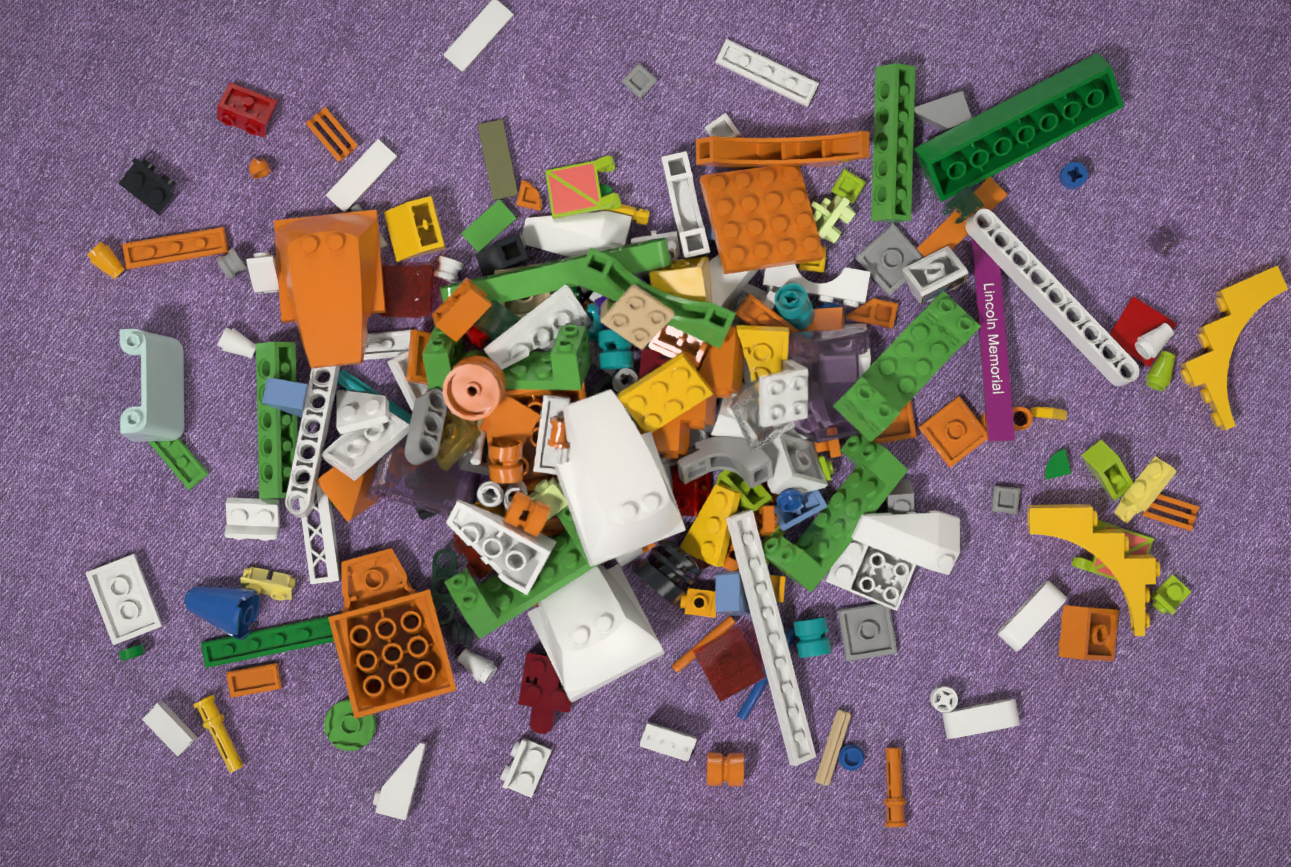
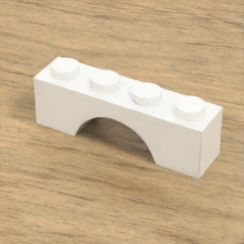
(685, 205)
(848, 287)

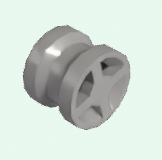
(231, 263)

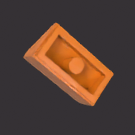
(827, 319)

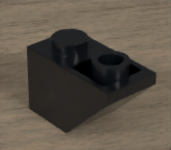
(503, 254)

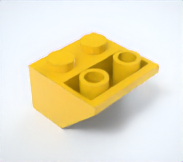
(415, 229)

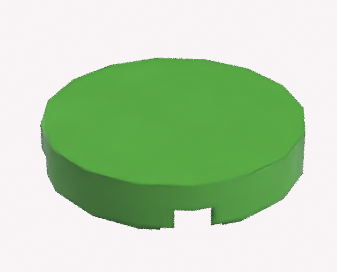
(345, 730)

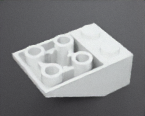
(871, 574)

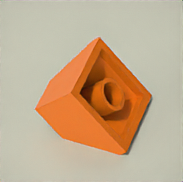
(346, 493)

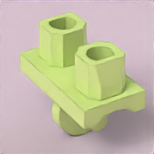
(828, 213)

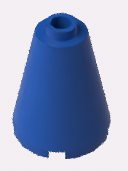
(225, 608)

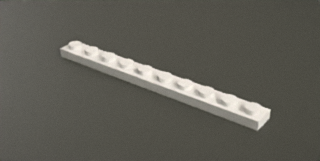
(771, 637)

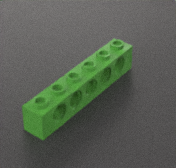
(893, 143)
(275, 427)

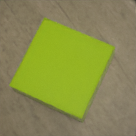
(848, 186)

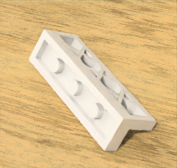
(328, 535)

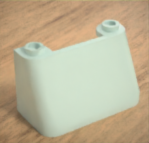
(161, 387)

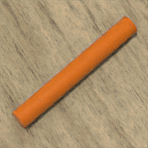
(689, 656)

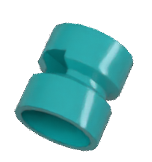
(794, 305)
(611, 357)
(812, 637)

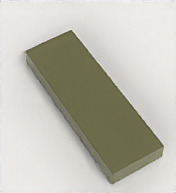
(497, 160)

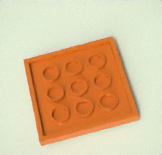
(761, 218)

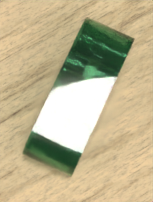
(443, 573)

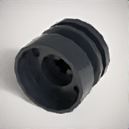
(668, 571)

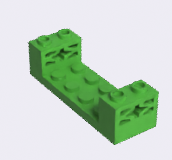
(906, 366)
(550, 370)
(831, 531)
(496, 602)

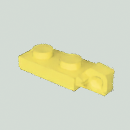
(1145, 489)

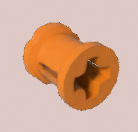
(558, 434)

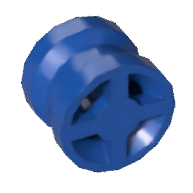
(1069, 178)

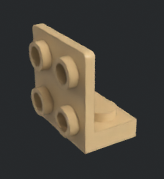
(636, 316)

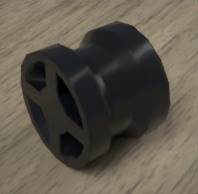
(462, 634)

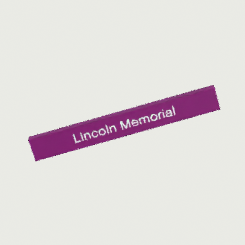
(993, 346)

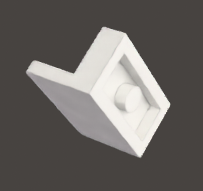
(169, 728)

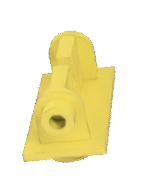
(278, 587)

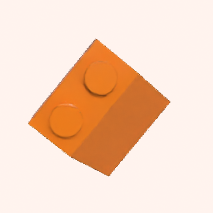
(1088, 633)

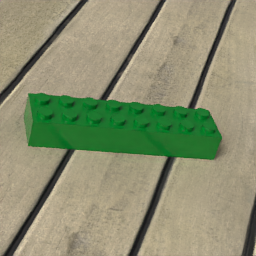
(1019, 127)

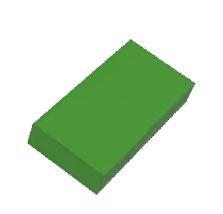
(489, 226)

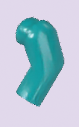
(596, 324)

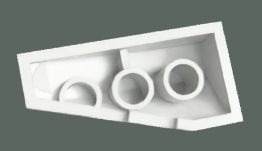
(577, 233)
(920, 538)
(508, 549)

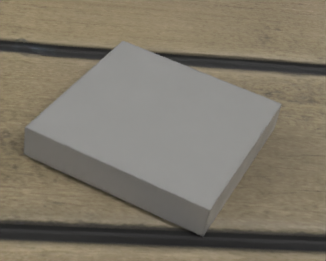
(887, 258)
(867, 632)

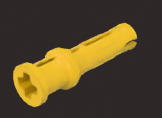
(214, 722)

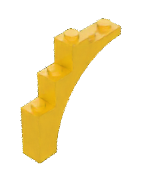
(1219, 337)
(1076, 525)

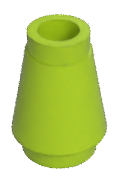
(1161, 372)

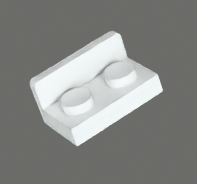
(252, 518)
(667, 741)
(526, 767)

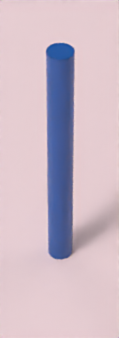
(760, 685)

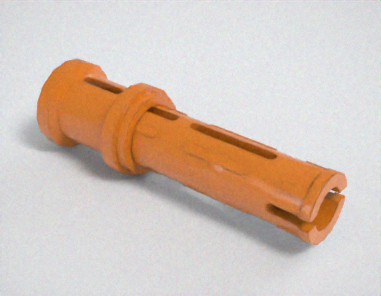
(894, 800)

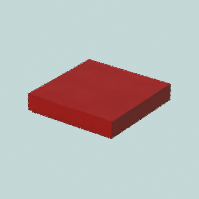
(1134, 322)

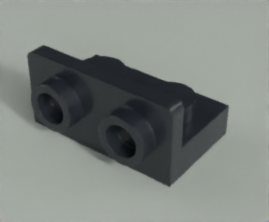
(149, 187)

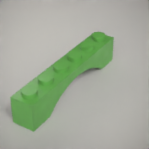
(699, 319)

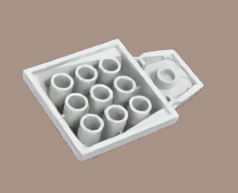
(614, 481)
(594, 631)

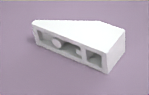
(399, 790)

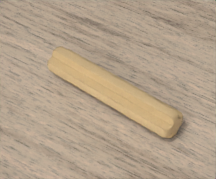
(833, 747)

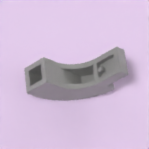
(726, 454)

